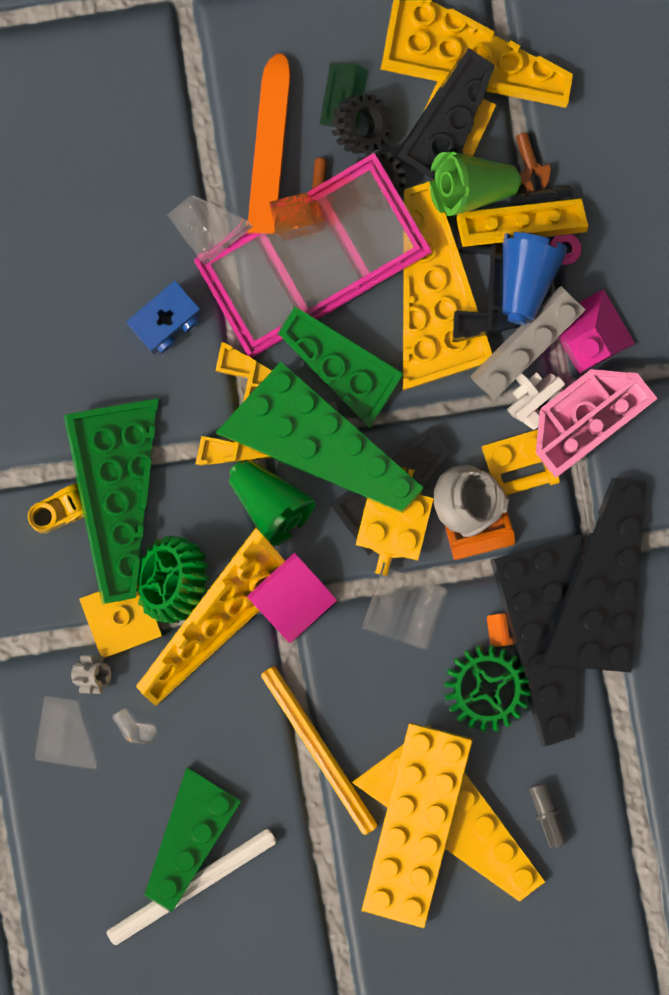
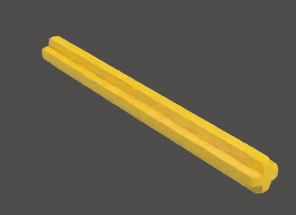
(319, 750)

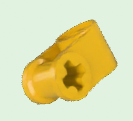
(60, 509)

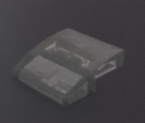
(405, 608)

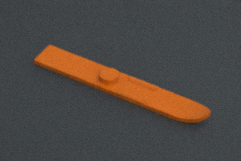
(269, 144)

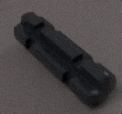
(543, 196)

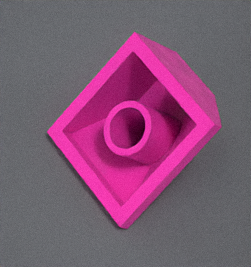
(595, 334)

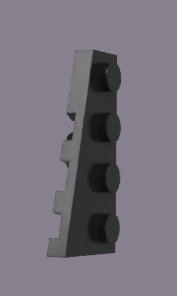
(449, 114)
(422, 455)

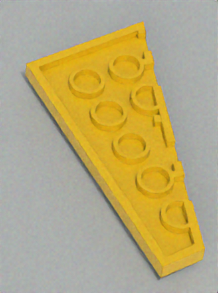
(429, 40)
(431, 294)
(474, 835)

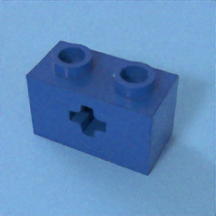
(147, 320)

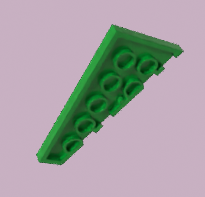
(307, 433)
(112, 477)

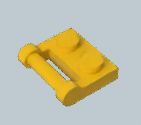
(513, 455)

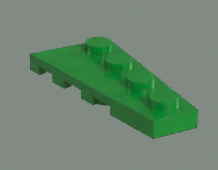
(345, 367)
(191, 832)

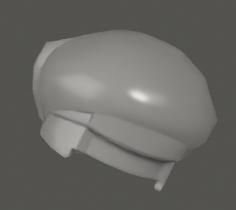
(468, 500)

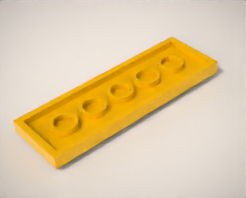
(417, 824)

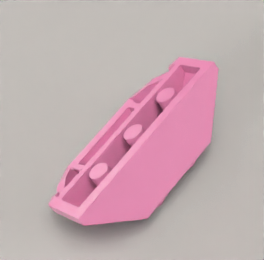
(588, 415)

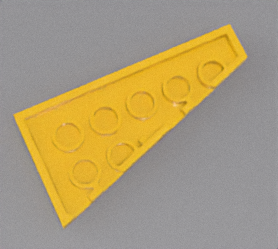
(214, 619)

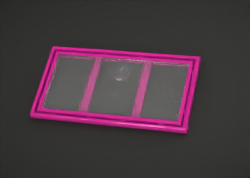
(360, 245)

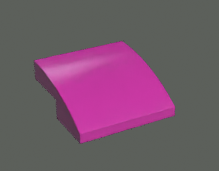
(292, 598)

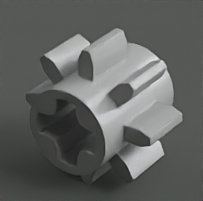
(91, 674)

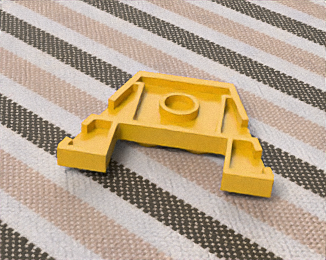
(218, 451)

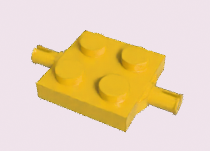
(392, 532)

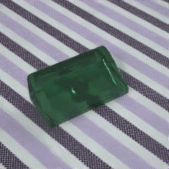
(342, 82)

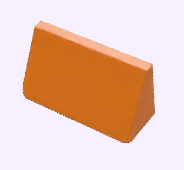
(494, 537)

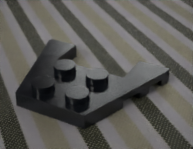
(477, 324)

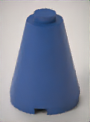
(528, 274)

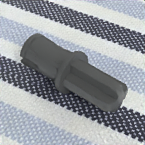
(548, 815)

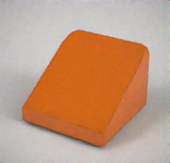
(499, 630)

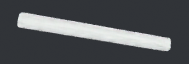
(200, 882)

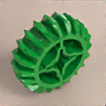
(171, 579)
(463, 702)

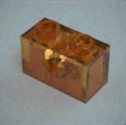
(297, 216)

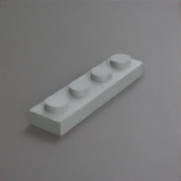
(527, 343)

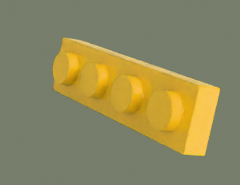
(538, 219)

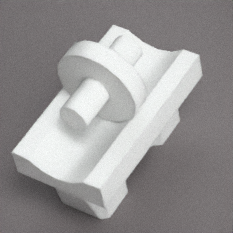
(531, 395)

